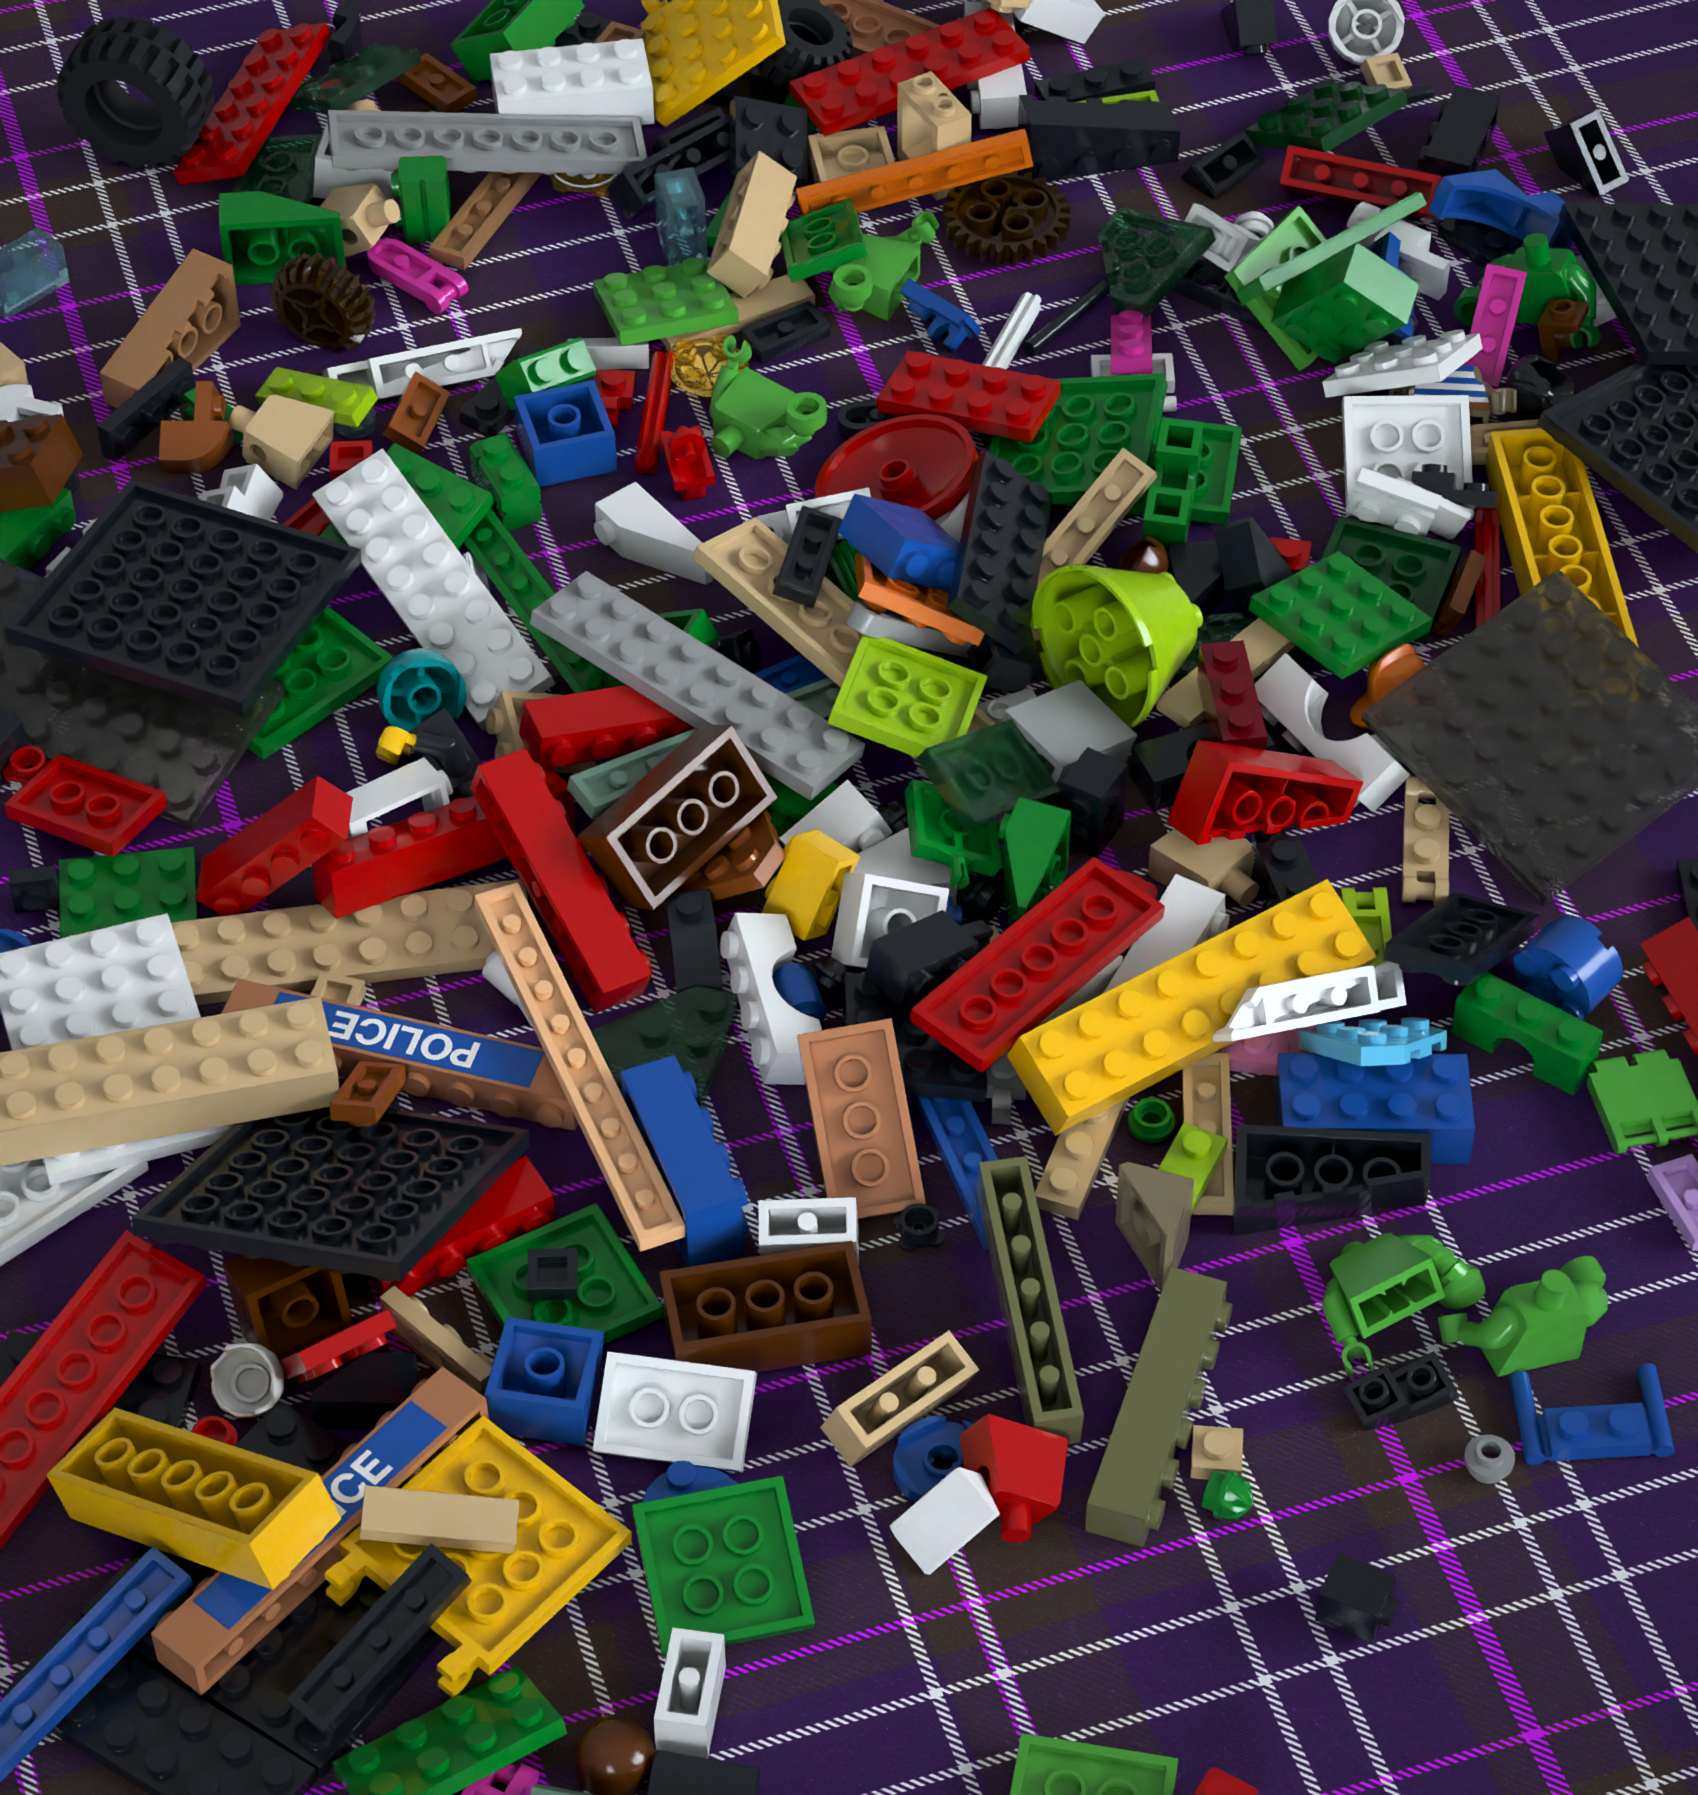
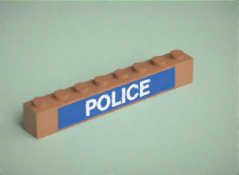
(437, 1058)
(233, 1615)

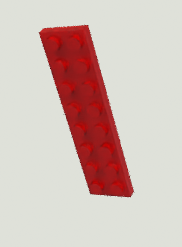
(86, 1365)

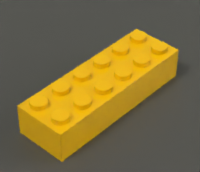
(195, 1497)

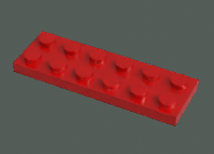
(868, 83)
(252, 103)
(1037, 964)

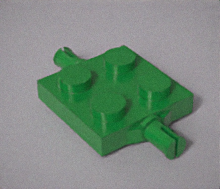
(941, 839)

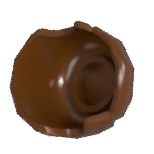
(1145, 556)
(613, 1756)

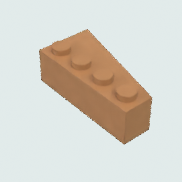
(185, 320)

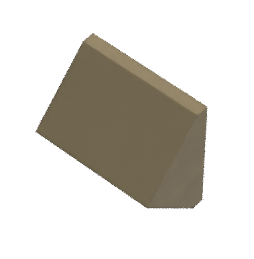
(1154, 1216)

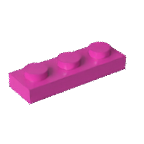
(1496, 319)
(1131, 343)

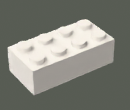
(575, 80)

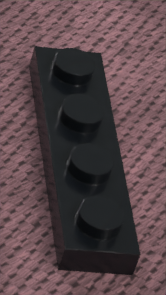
(379, 1640)

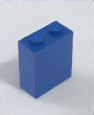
(901, 541)

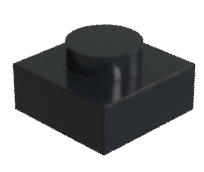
(34, 889)
(552, 1274)

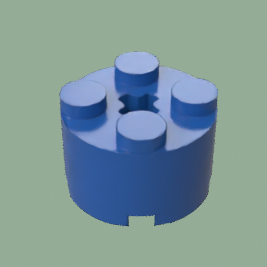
(1568, 966)

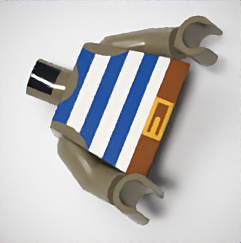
(1467, 380)

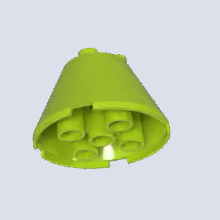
(1114, 633)

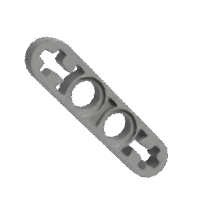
(895, 628)

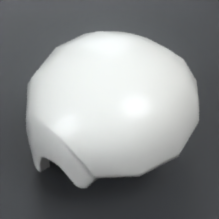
(247, 1380)

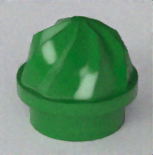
(1227, 1495)

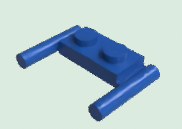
(1594, 1429)

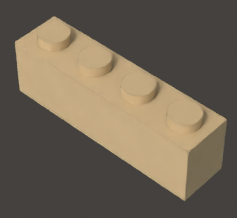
(752, 225)

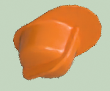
(1385, 676)

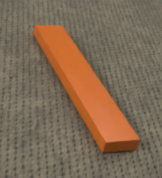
(922, 174)

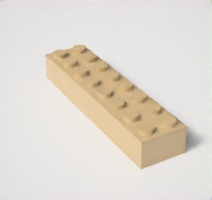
(165, 1080)

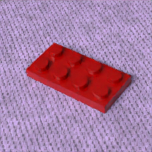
(971, 394)

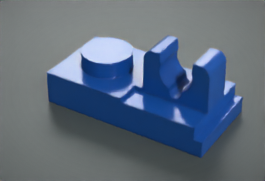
(945, 315)

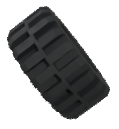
(153, 64)

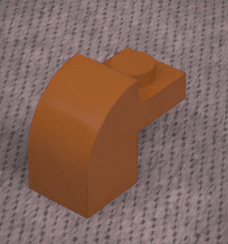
(197, 443)

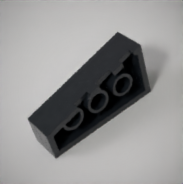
(1095, 136)
(1324, 1175)

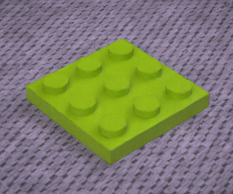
(905, 696)

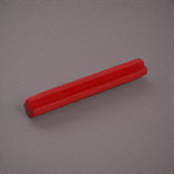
(654, 413)
(1489, 582)

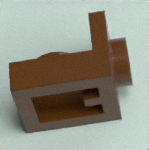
(1557, 323)

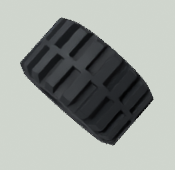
(813, 42)

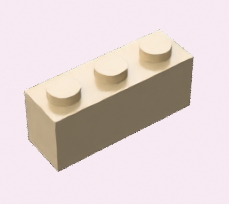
(899, 1398)

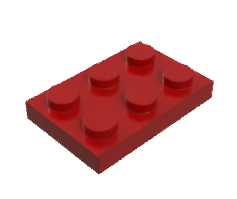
(86, 805)
(338, 1348)

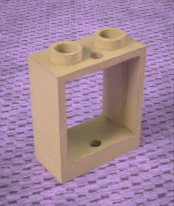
(929, 120)

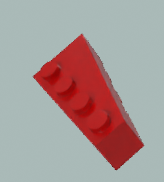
(1254, 790)

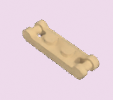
(1424, 845)

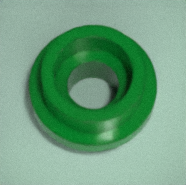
(1153, 1111)

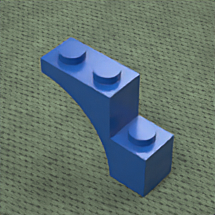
(1499, 203)

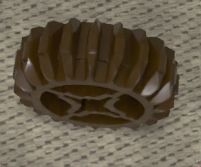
(322, 302)

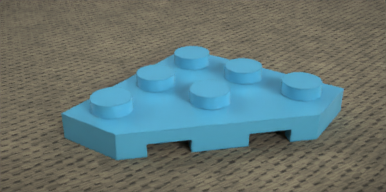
(1374, 1041)

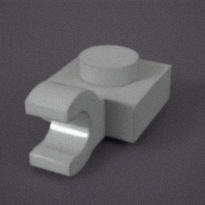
(1002, 1087)

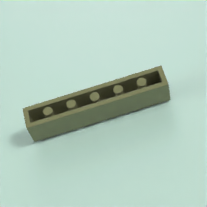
(1029, 1298)
(1157, 1406)

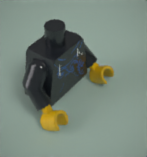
(440, 744)

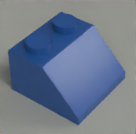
(545, 1381)

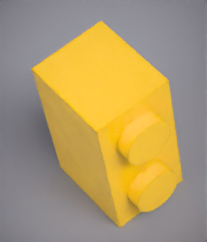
(810, 883)

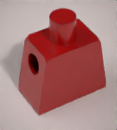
(1020, 1471)

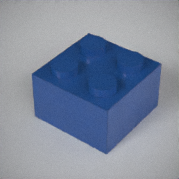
(565, 433)

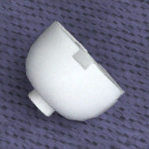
(1365, 28)

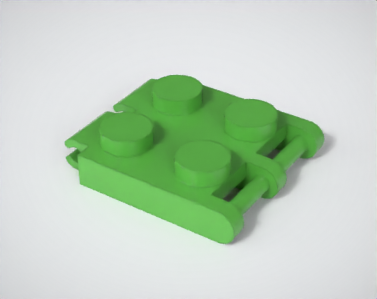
(1643, 1100)

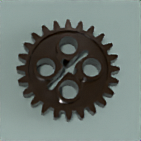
(1028, 228)

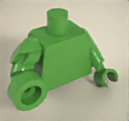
(876, 280)
(758, 413)
(1389, 1281)
(1536, 1320)

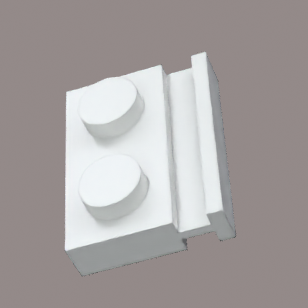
(1393, 503)

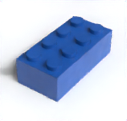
(1414, 1097)
(688, 1160)

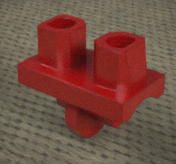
(687, 461)

